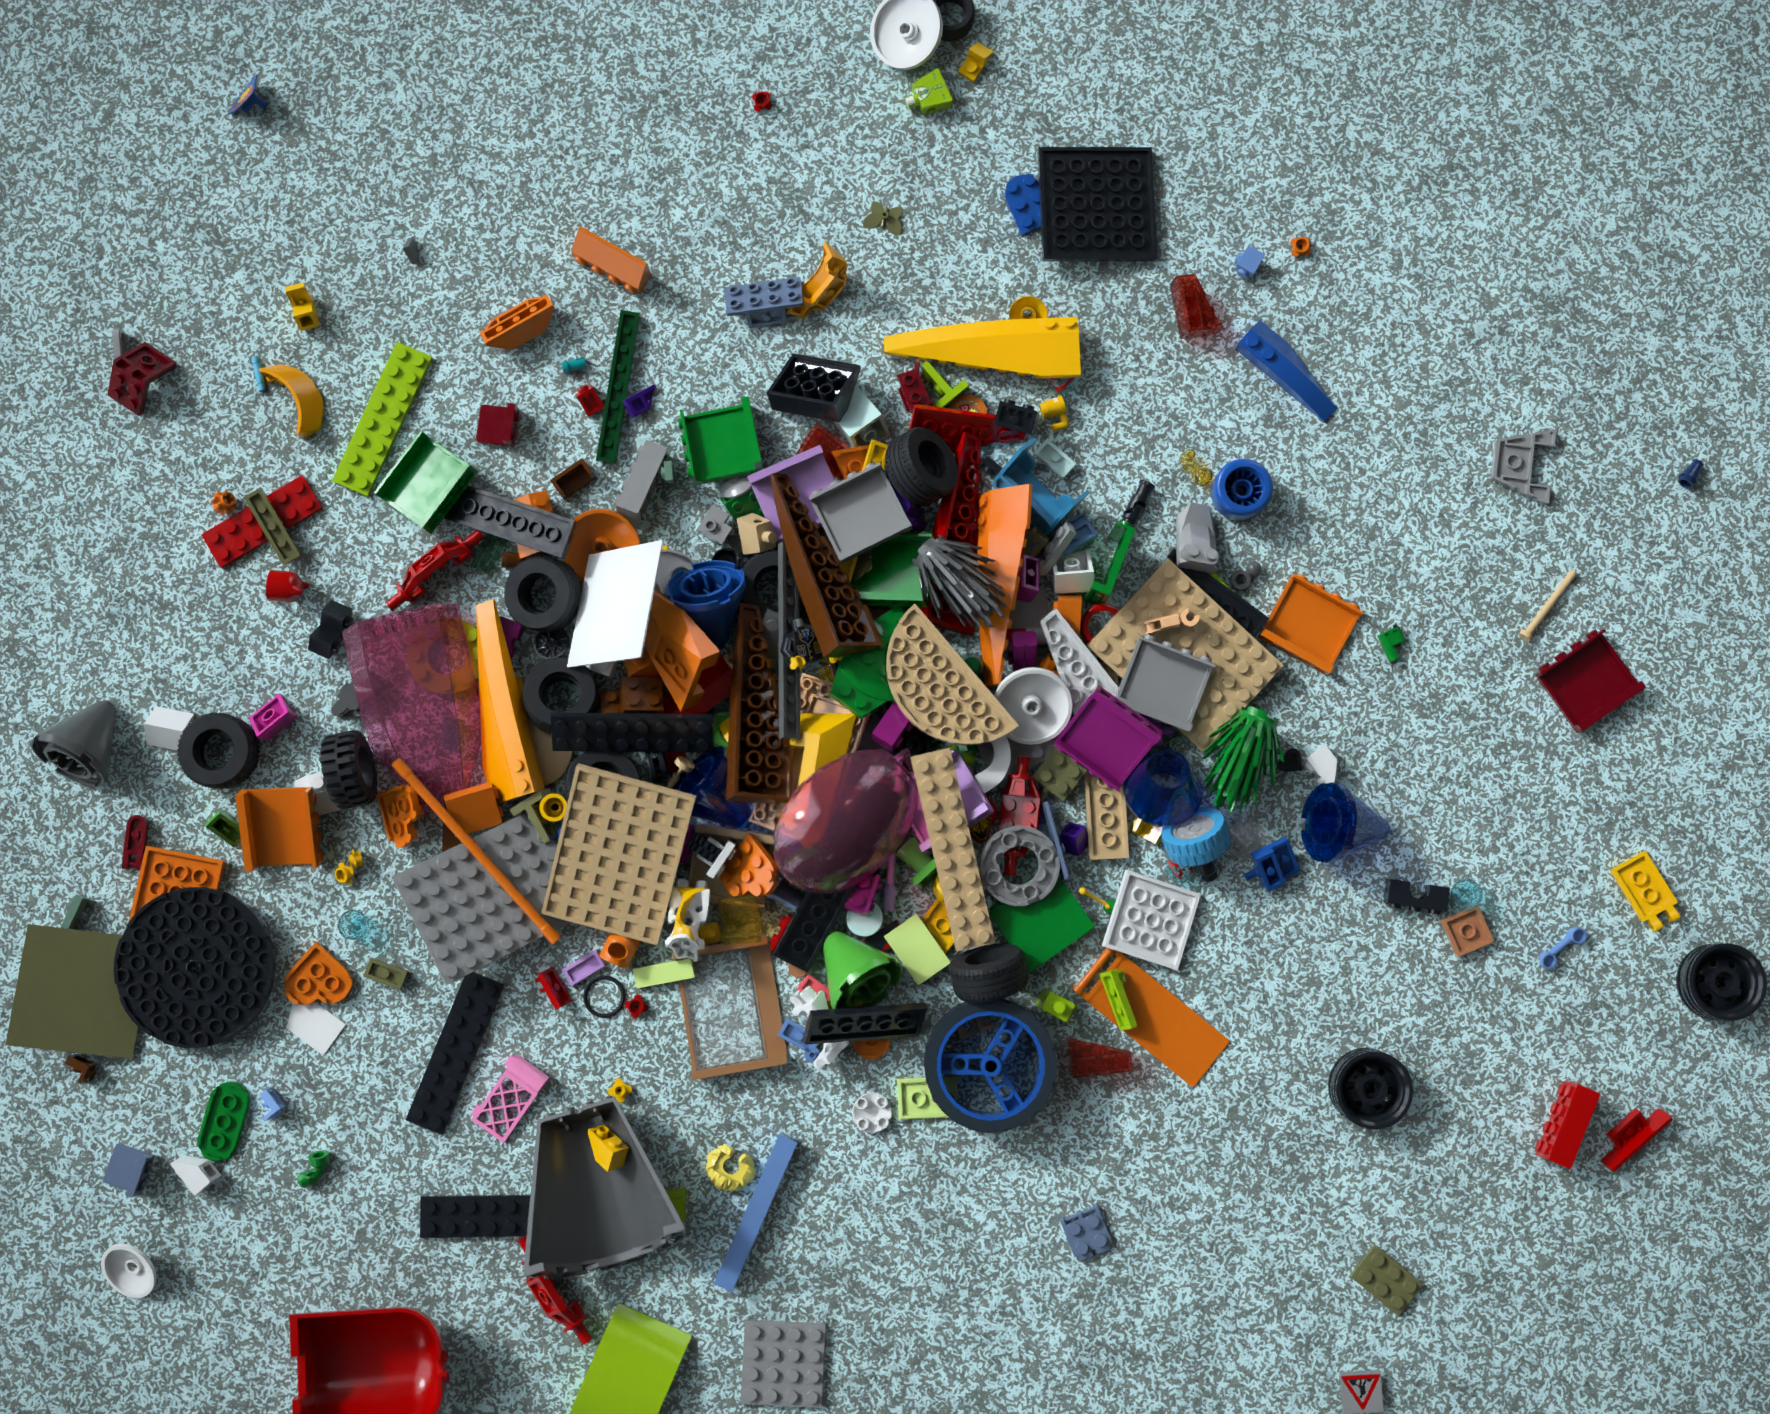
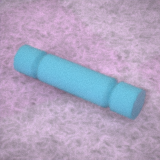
(259, 377)

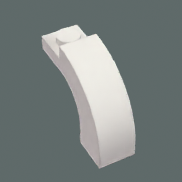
(997, 770)

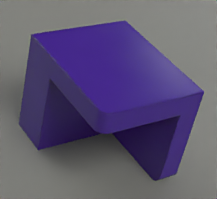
(1074, 838)

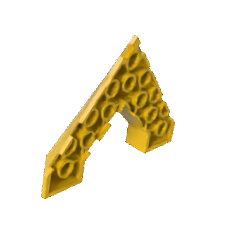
(822, 738)

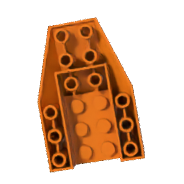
(678, 650)

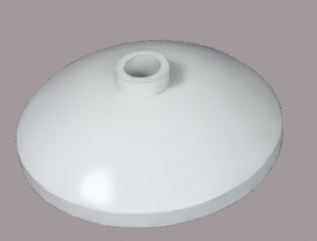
(128, 1270)

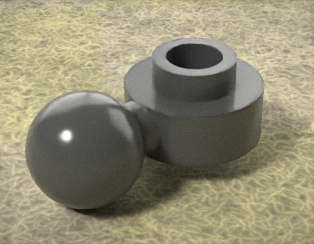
(1253, 569)

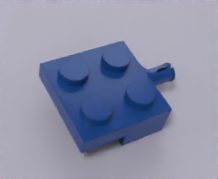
(1273, 864)

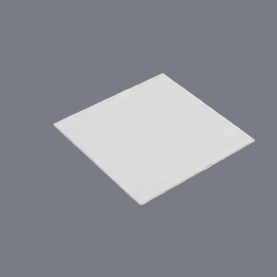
(615, 605)

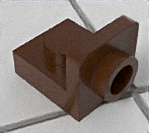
(80, 1064)

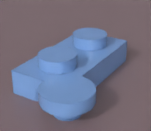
(794, 1033)

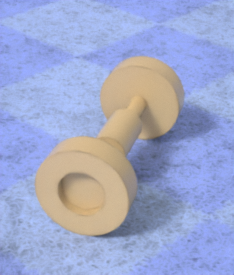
(684, 765)

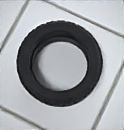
(958, 31)

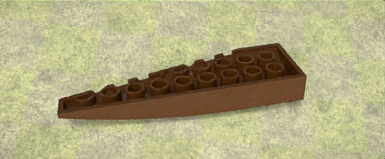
(832, 605)
(757, 759)

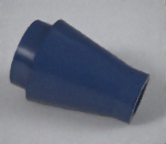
(1691, 474)

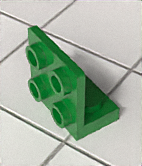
(742, 505)

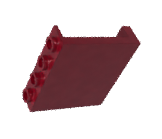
(1588, 681)

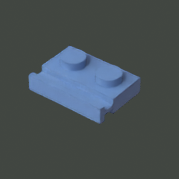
(1084, 533)

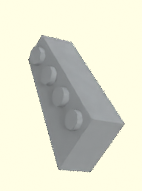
(641, 482)

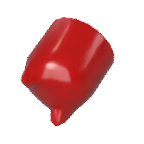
(284, 586)

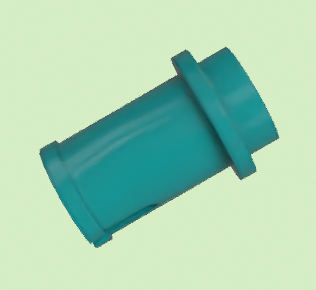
(574, 365)

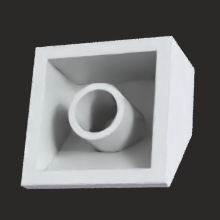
(1073, 572)

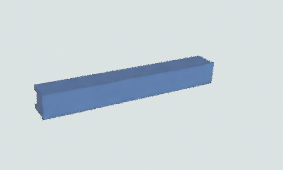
(756, 1212)

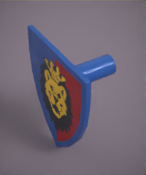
(248, 98)

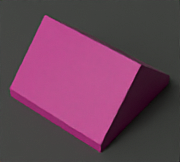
(272, 718)

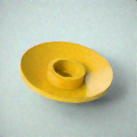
(1031, 303)

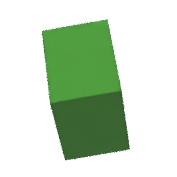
(225, 827)

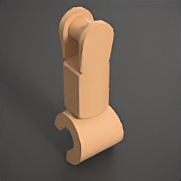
(1170, 622)

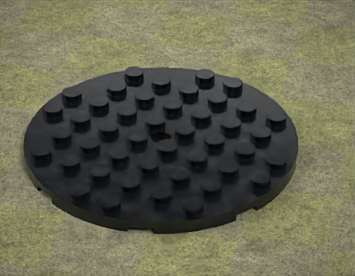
(232, 975)

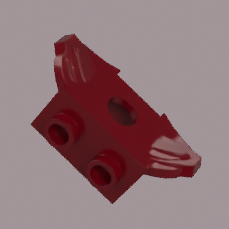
(912, 388)

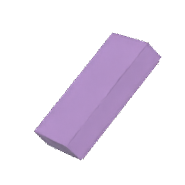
(584, 968)

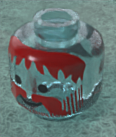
(1061, 385)
(1176, 871)

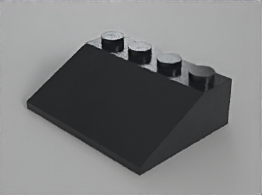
(814, 387)

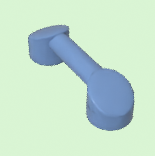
(1575, 934)

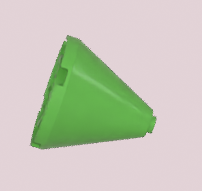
(857, 971)

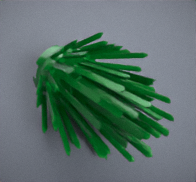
(1247, 752)

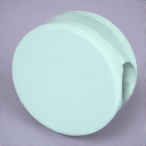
(863, 925)

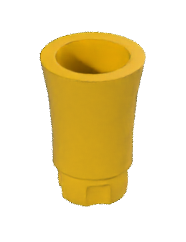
(547, 810)

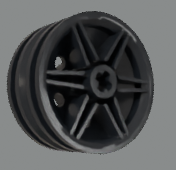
(1747, 970)
(1393, 1105)

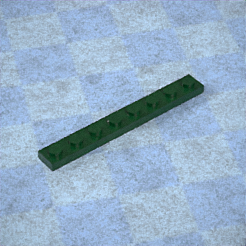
(618, 387)

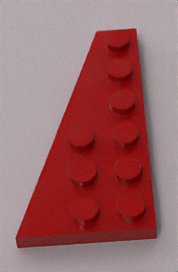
(952, 423)

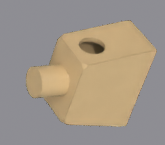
(756, 533)

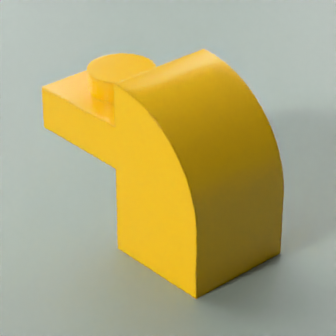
(303, 306)

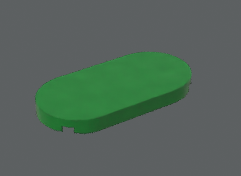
(223, 1121)

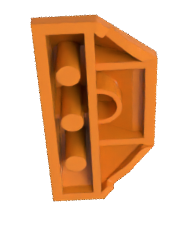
(519, 324)

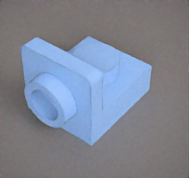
(272, 1101)

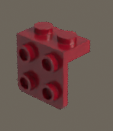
(498, 425)

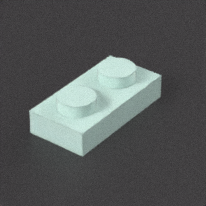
(1055, 458)

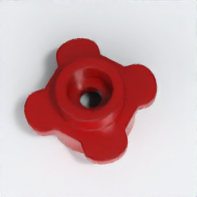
(757, 97)
(642, 1007)

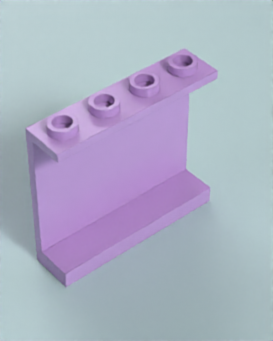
(806, 471)

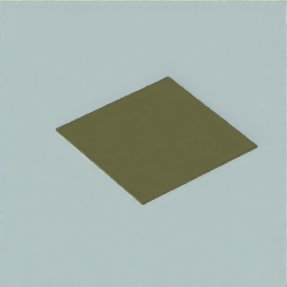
(70, 995)

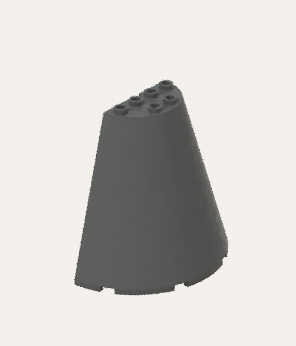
(588, 1215)

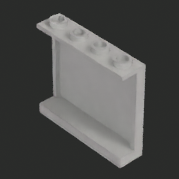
(860, 512)
(1164, 682)

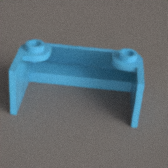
(1045, 509)

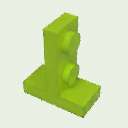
(941, 386)

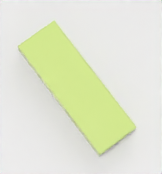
(664, 972)

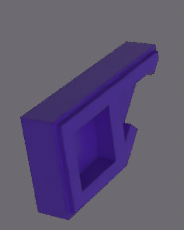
(640, 401)

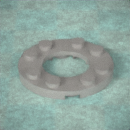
(1034, 889)

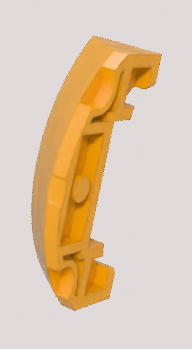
(824, 284)
(305, 393)

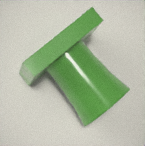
(920, 862)

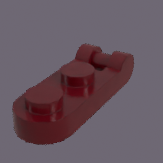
(135, 841)

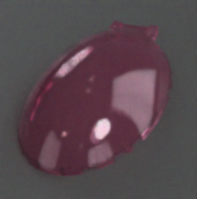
(846, 820)

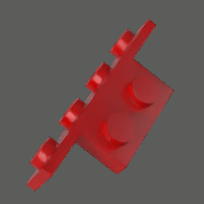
(1632, 1135)

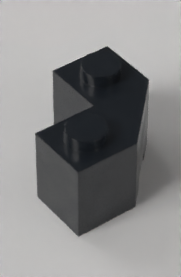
(328, 635)

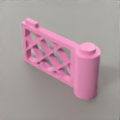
(522, 1074)

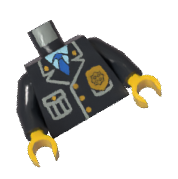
(801, 646)

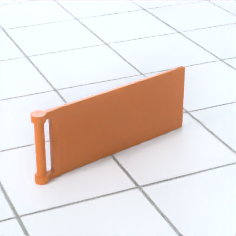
(1163, 1021)

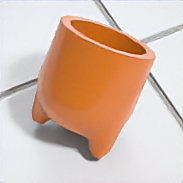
(619, 950)

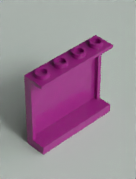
(1107, 737)

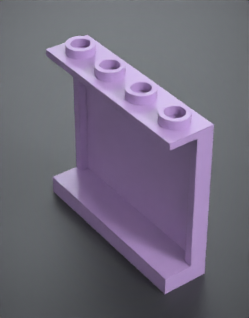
(974, 801)

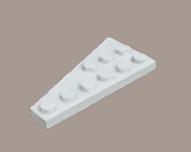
(1074, 660)

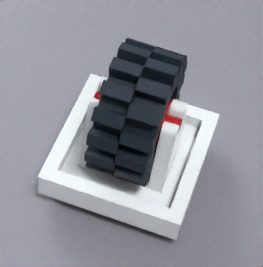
(712, 852)

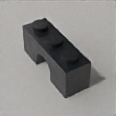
(1434, 898)

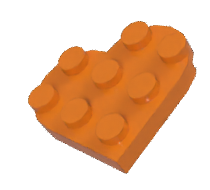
(399, 811)
(750, 870)
(318, 977)

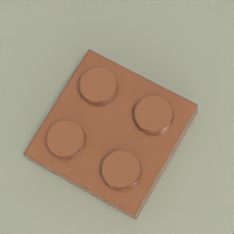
(1466, 931)

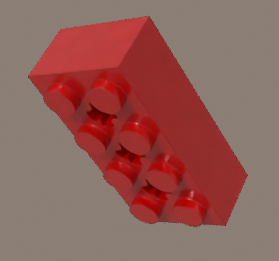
(1567, 1124)

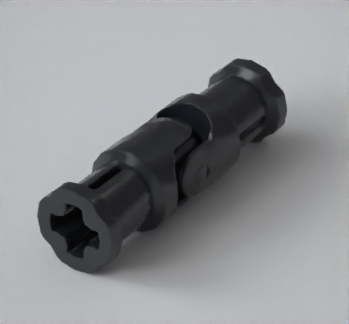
(1134, 511)

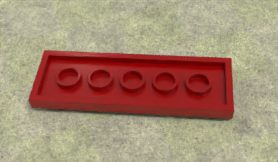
(242, 531)

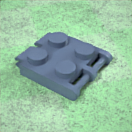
(1086, 1233)

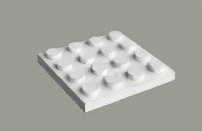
(1151, 919)

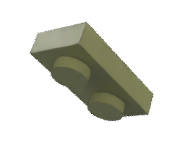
(386, 973)

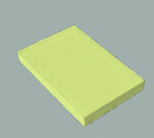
(917, 949)
(916, 1100)

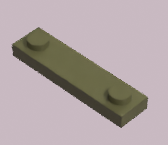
(272, 526)

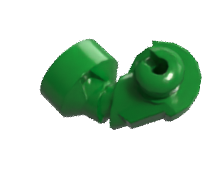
(319, 1161)

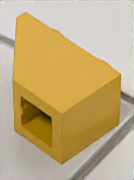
(607, 1148)

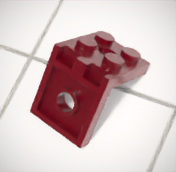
(132, 372)

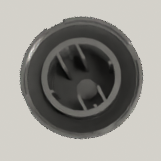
(80, 744)

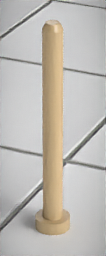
(1527, 634)

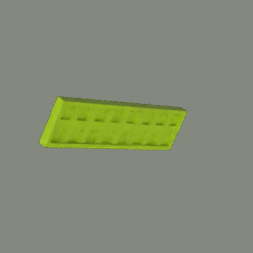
(382, 419)

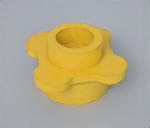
(355, 859)
(344, 873)
(619, 1084)

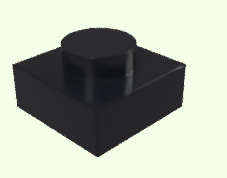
(990, 467)

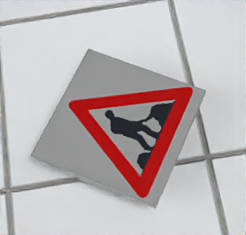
(1361, 1392)

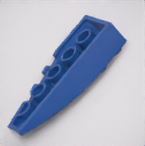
(1285, 368)

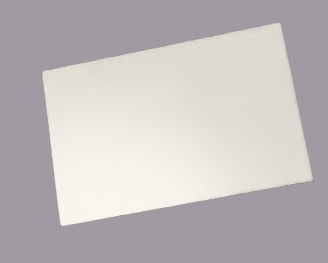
(314, 1025)

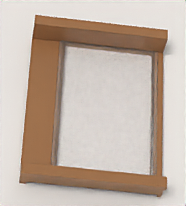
(732, 1010)

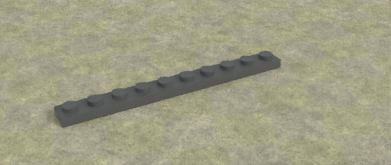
(788, 678)

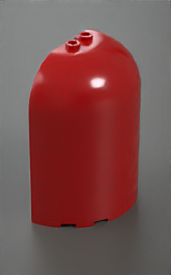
(368, 1362)

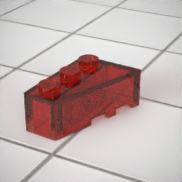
(1192, 308)
(1096, 1059)

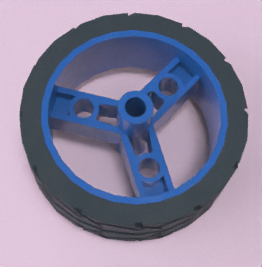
(1015, 1110)

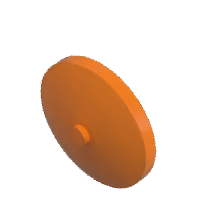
(599, 532)

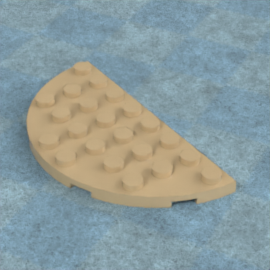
(939, 688)

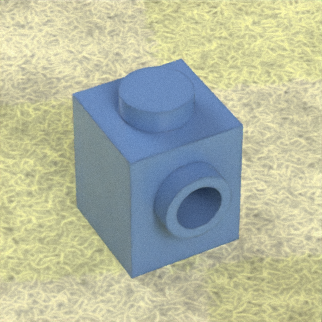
(1248, 262)

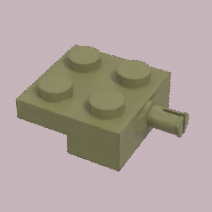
(1058, 774)

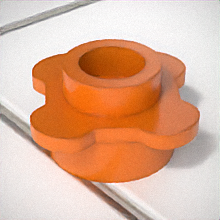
(1304, 242)

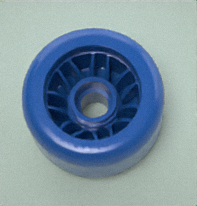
(1249, 477)

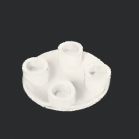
(872, 1112)

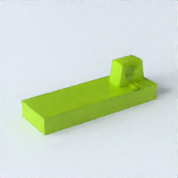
(1112, 982)

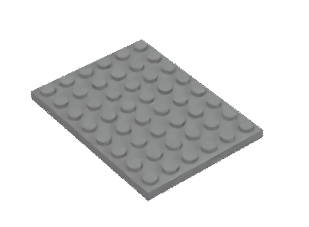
(466, 912)

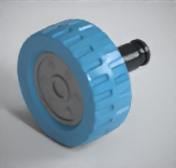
(1198, 841)

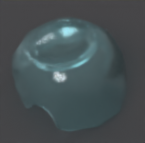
(1469, 890)
(353, 924)

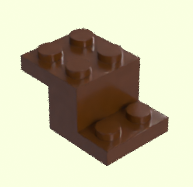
(634, 696)

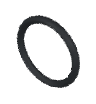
(586, 993)

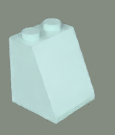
(862, 421)

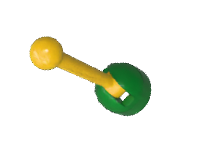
(1107, 905)

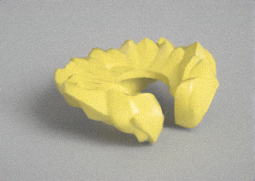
(724, 1180)

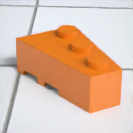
(1070, 608)

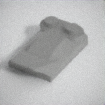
(1196, 539)

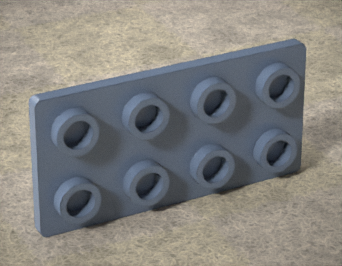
(764, 301)
(1052, 832)

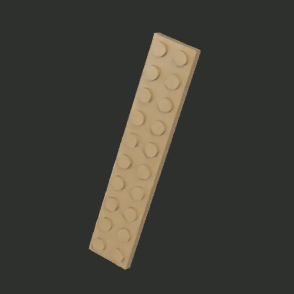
(1105, 813)
(952, 849)

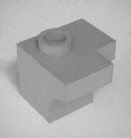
(715, 526)

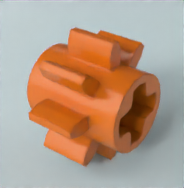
(224, 502)

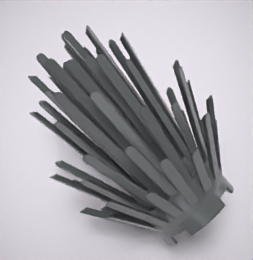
(958, 580)

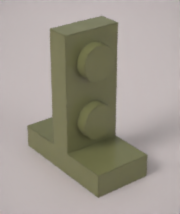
(545, 828)

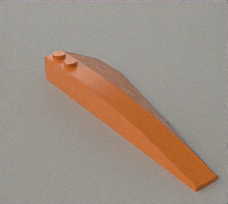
(1002, 527)

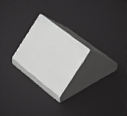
(165, 727)

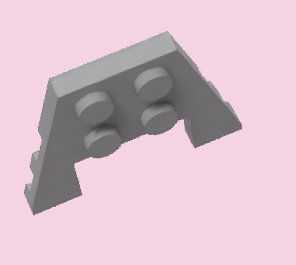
(1514, 461)

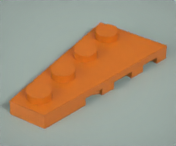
(850, 459)

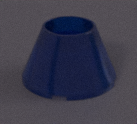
(1160, 804)

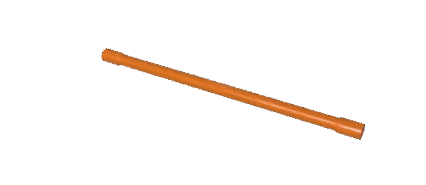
(407, 774)

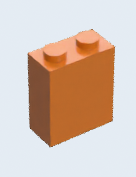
(475, 807)

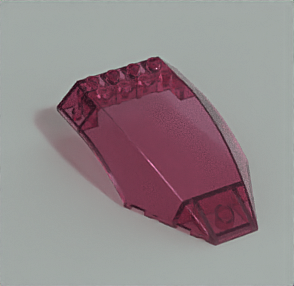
(418, 694)

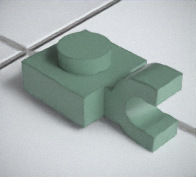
(668, 474)

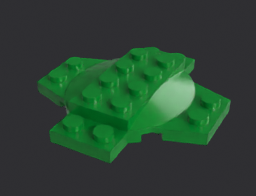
(862, 676)

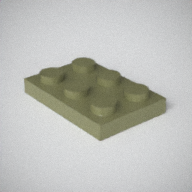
(1386, 1280)

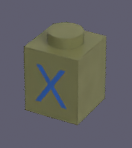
(1035, 542)

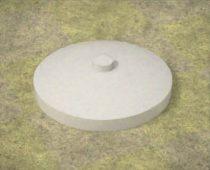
(906, 32)
(1037, 703)

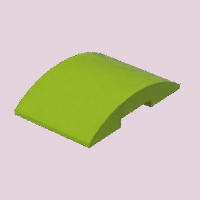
(631, 1365)

